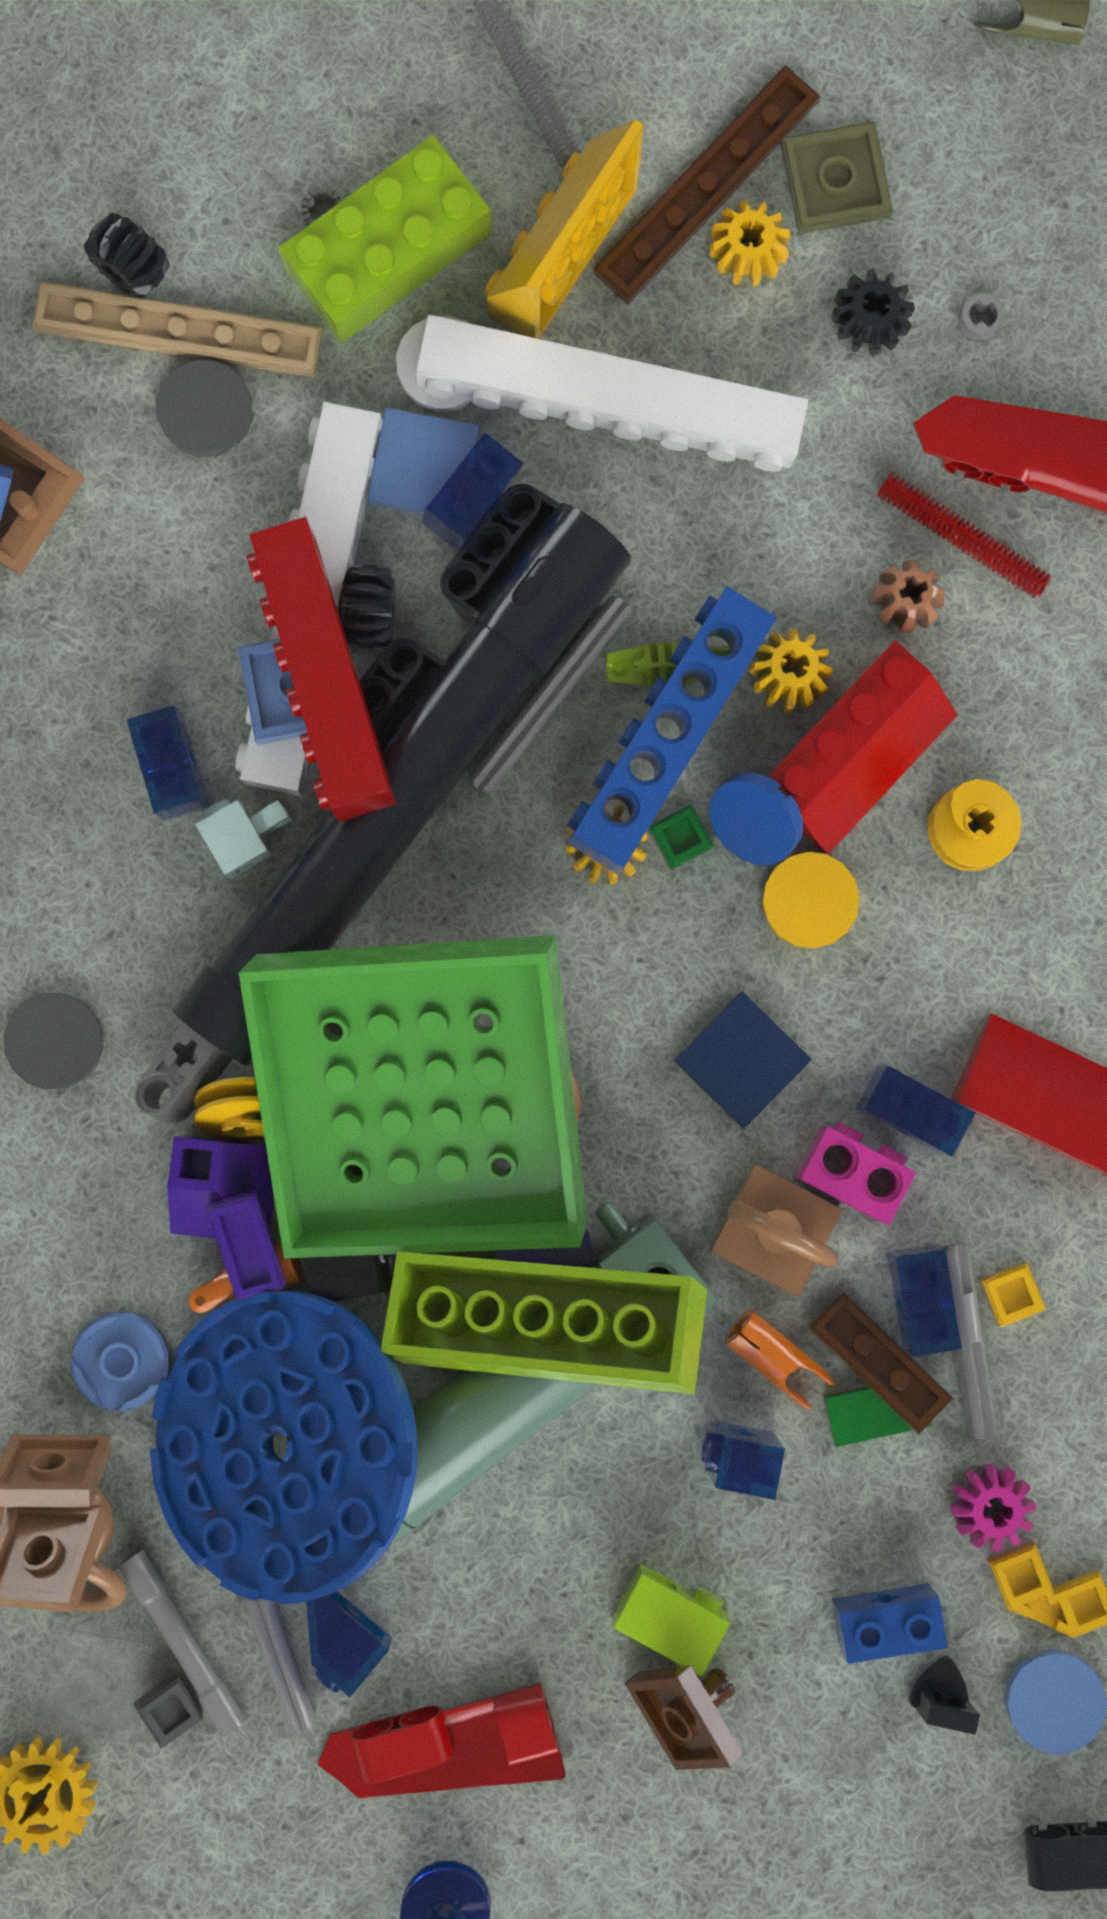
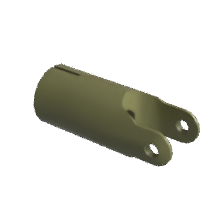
(1046, 20)

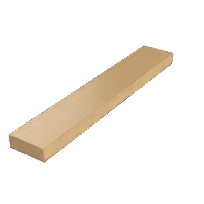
(177, 329)

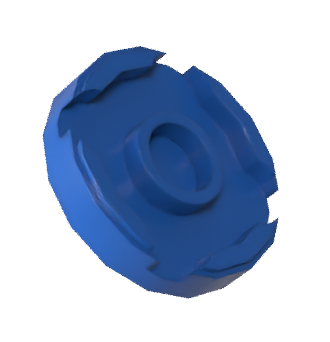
(755, 819)

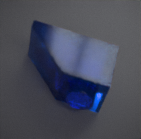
(343, 1642)

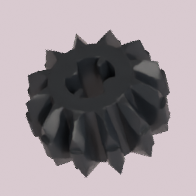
(126, 255)
(871, 327)
(368, 606)

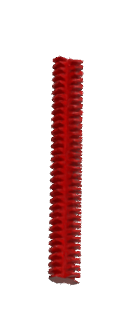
(965, 535)

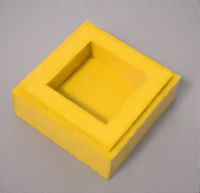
(1012, 1294)

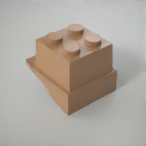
(35, 499)

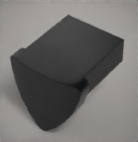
(943, 1698)

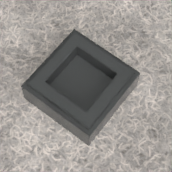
(168, 1710)

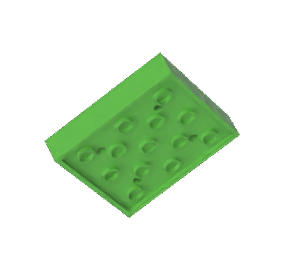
(417, 1097)

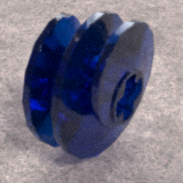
(446, 1884)

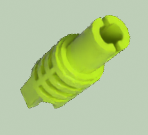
(646, 663)

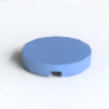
(134, 1350)
(1055, 1701)

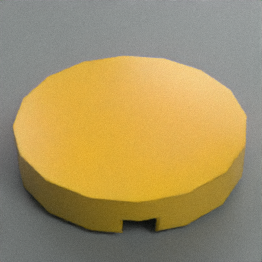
(810, 900)

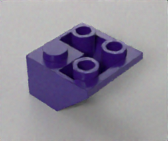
(211, 1171)

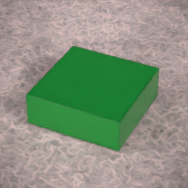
(681, 837)

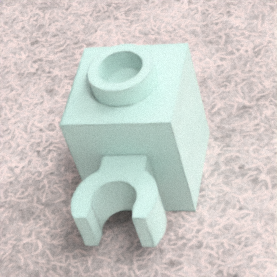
(237, 837)

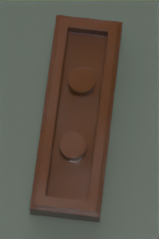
(880, 1363)

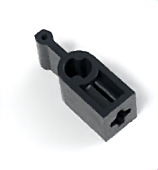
(349, 1275)

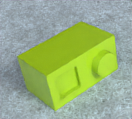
(672, 1619)

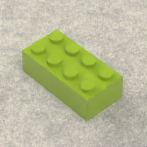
(386, 239)

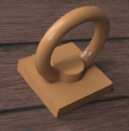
(777, 1230)
(56, 1474)
(51, 1557)

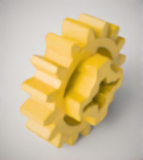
(22, 1781)

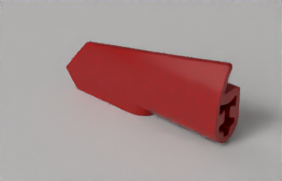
(1020, 448)
(461, 1747)

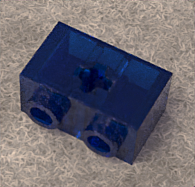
(471, 491)
(168, 763)
(915, 1110)
(924, 1300)
(743, 1459)

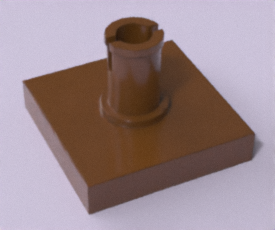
(686, 1715)

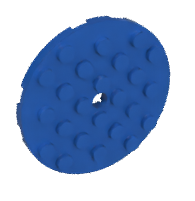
(351, 1460)

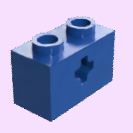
(889, 1623)

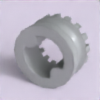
(309, 202)
(981, 331)

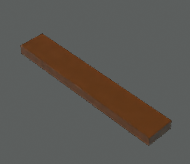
(706, 185)

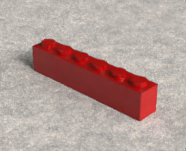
(321, 670)

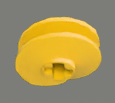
(993, 811)
(230, 1110)

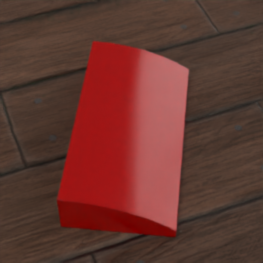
(1038, 1091)

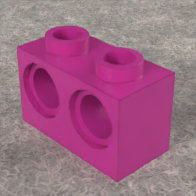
(851, 1182)

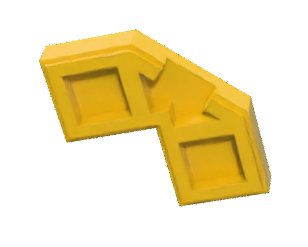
(1027, 1590)

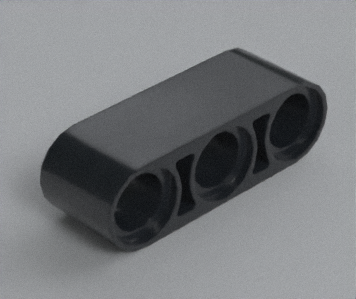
(1067, 1856)

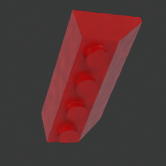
(863, 745)

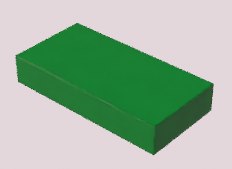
(861, 1416)

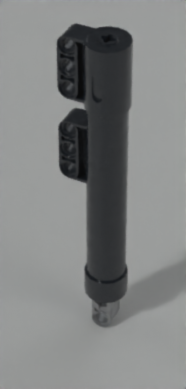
(428, 734)

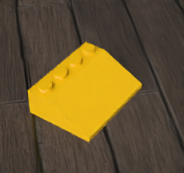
(567, 231)

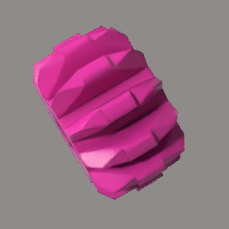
(1007, 1521)

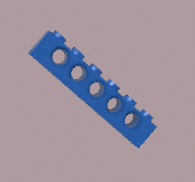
(744, 629)

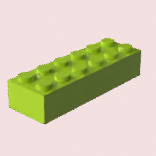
(546, 1321)

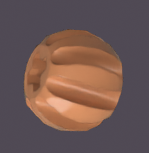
(903, 609)

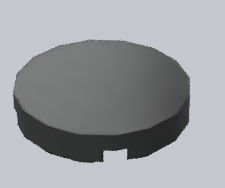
(204, 408)
(53, 1041)

